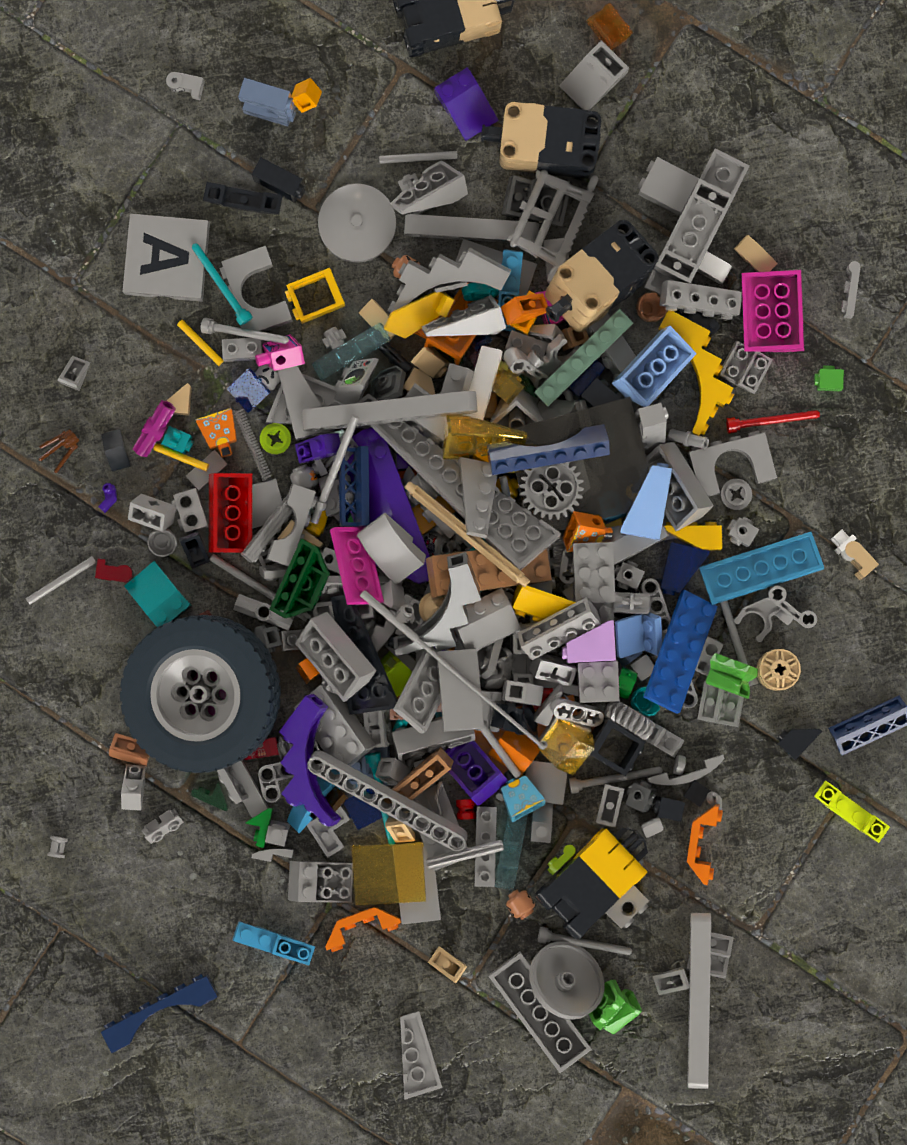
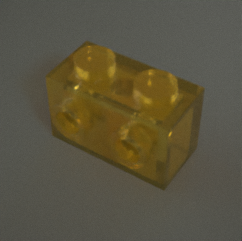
(507, 385)

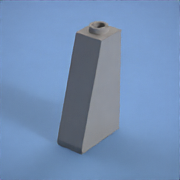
(298, 398)

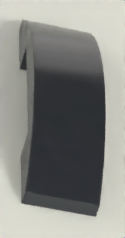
(242, 199)

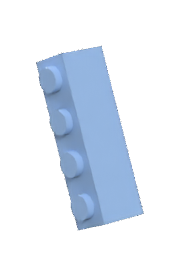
(654, 367)

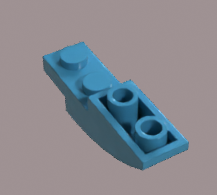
(511, 288)
(273, 943)

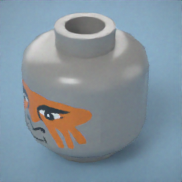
(304, 477)

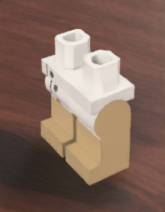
(855, 553)

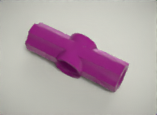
(154, 428)

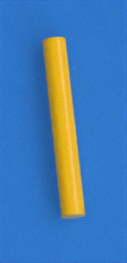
(200, 342)
(181, 457)

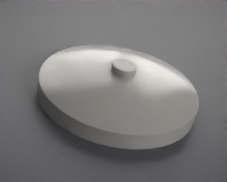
(357, 223)
(566, 980)

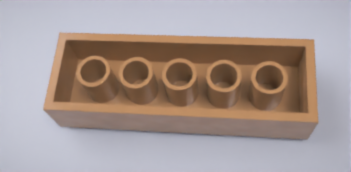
(486, 573)

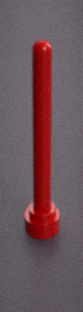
(734, 425)

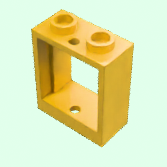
(327, 274)

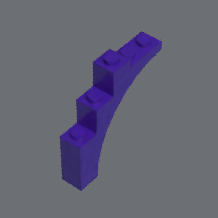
(304, 787)

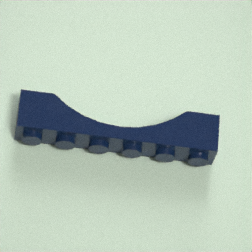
(510, 457)
(197, 993)

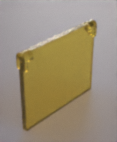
(389, 873)

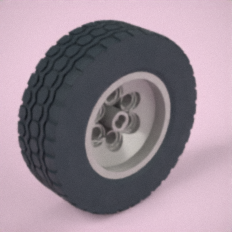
(161, 715)

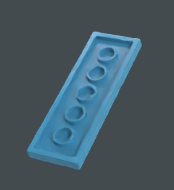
(761, 568)

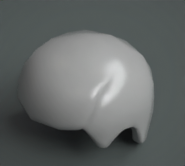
(162, 543)

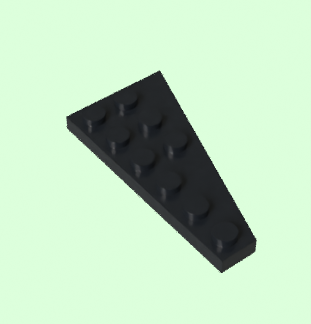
(378, 692)

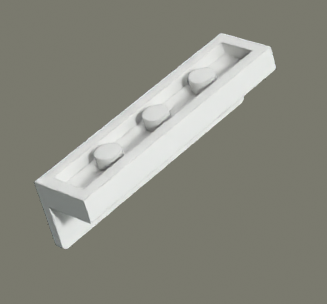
(484, 378)

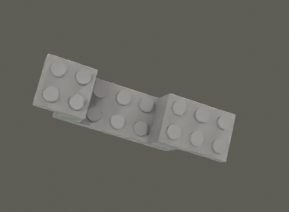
(698, 221)
(596, 581)

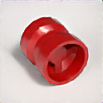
(463, 804)

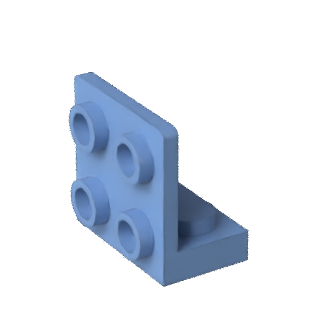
(638, 634)

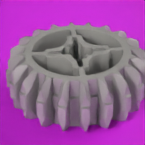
(629, 719)

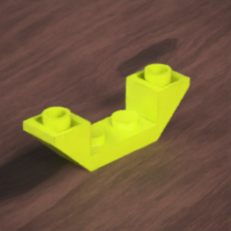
(851, 812)

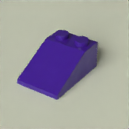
(465, 103)
(475, 771)

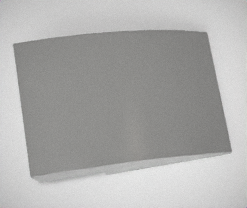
(391, 548)

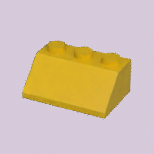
(537, 603)

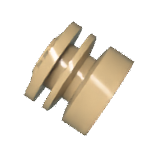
(768, 663)

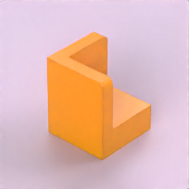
(306, 95)

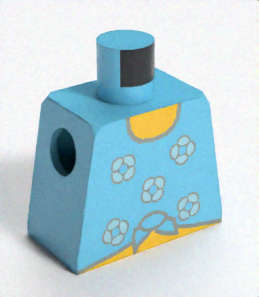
(521, 797)

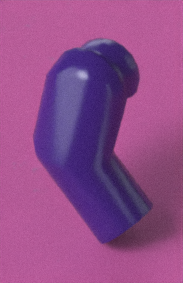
(110, 497)

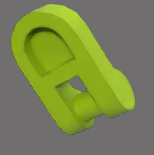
(555, 864)

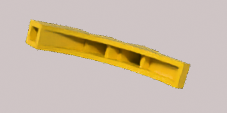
(705, 366)

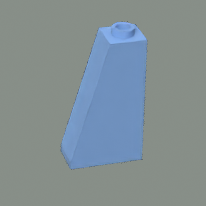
(648, 509)

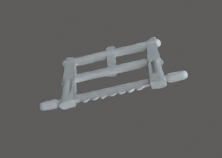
(562, 187)

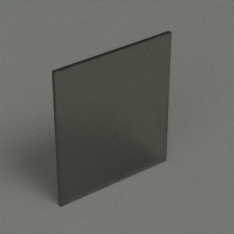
(608, 480)

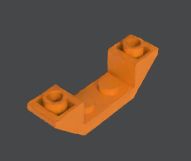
(702, 868)
(386, 920)

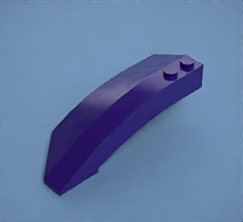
(388, 493)

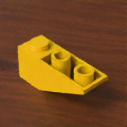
(702, 537)

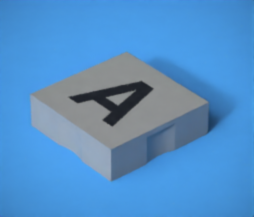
(163, 259)

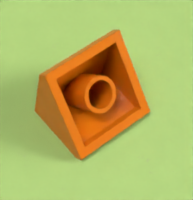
(519, 749)

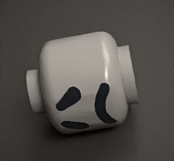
(269, 377)

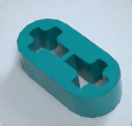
(476, 291)

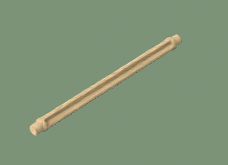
(460, 528)

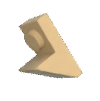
(399, 831)
(447, 964)

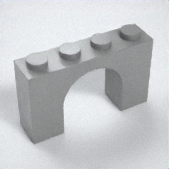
(237, 271)
(753, 447)

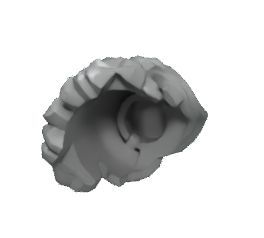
(502, 671)

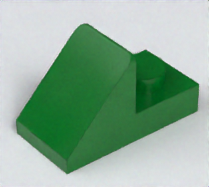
(263, 821)

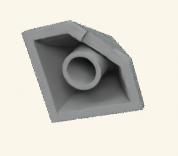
(519, 412)

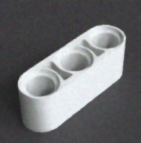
(714, 268)

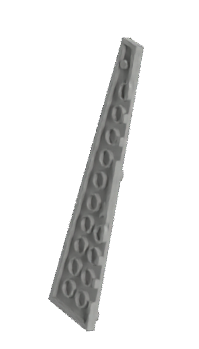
(511, 528)

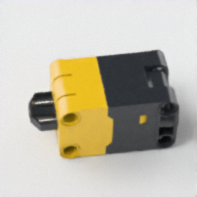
(594, 880)

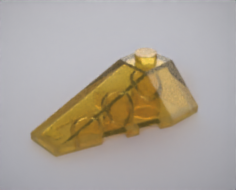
(471, 436)

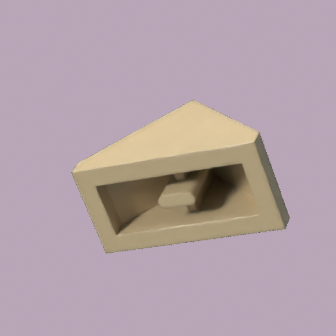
(181, 400)

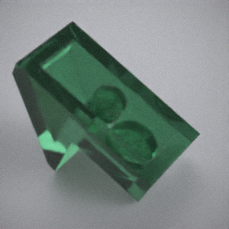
(216, 799)

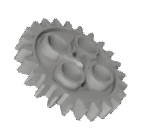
(538, 499)

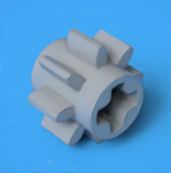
(334, 338)

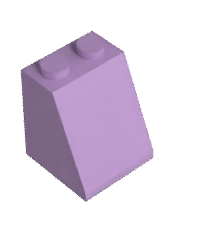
(592, 646)

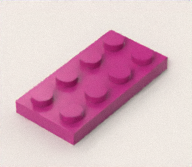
(355, 566)

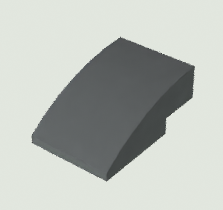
(520, 189)

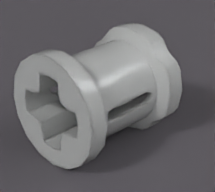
(57, 847)

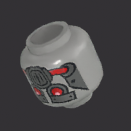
(436, 543)

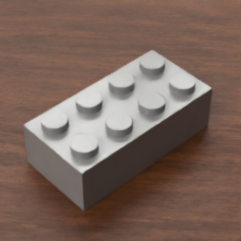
(339, 732)

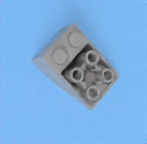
(594, 76)
(320, 881)

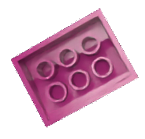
(773, 311)

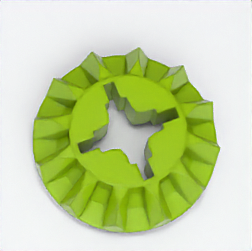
(284, 436)

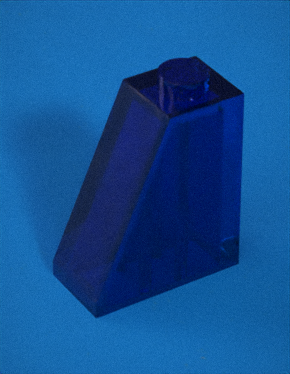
(680, 566)

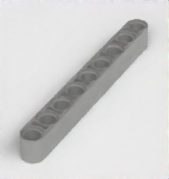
(390, 410)
(392, 809)
(699, 1000)

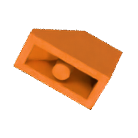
(524, 308)

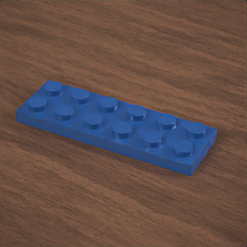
(680, 651)

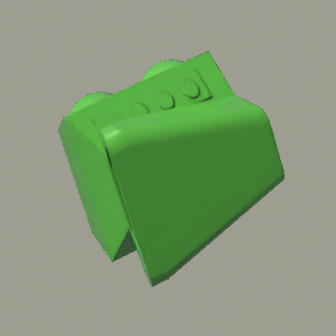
(731, 675)
(615, 1008)

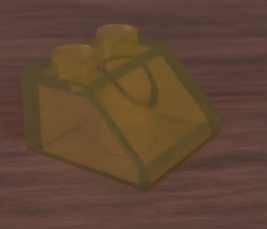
(567, 746)

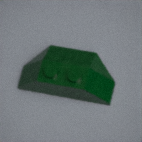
(301, 582)

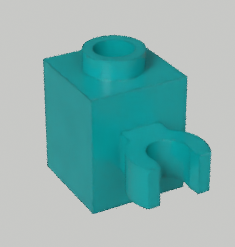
(177, 440)

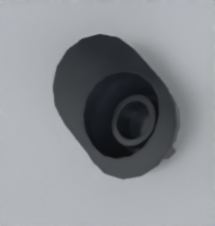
(527, 721)

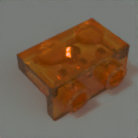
(610, 26)

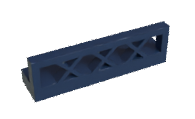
(360, 489)
(869, 722)

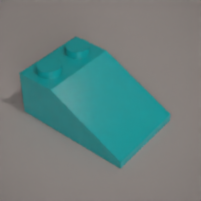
(157, 595)

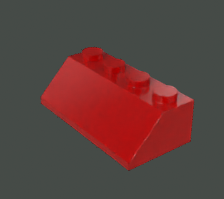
(230, 512)

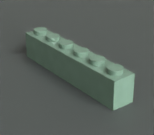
(583, 358)

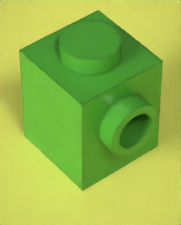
(829, 379)

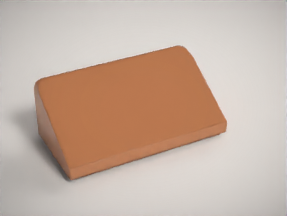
(128, 750)

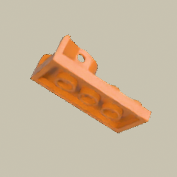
(453, 345)

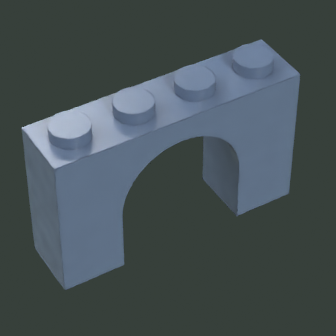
(267, 102)

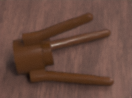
(67, 439)

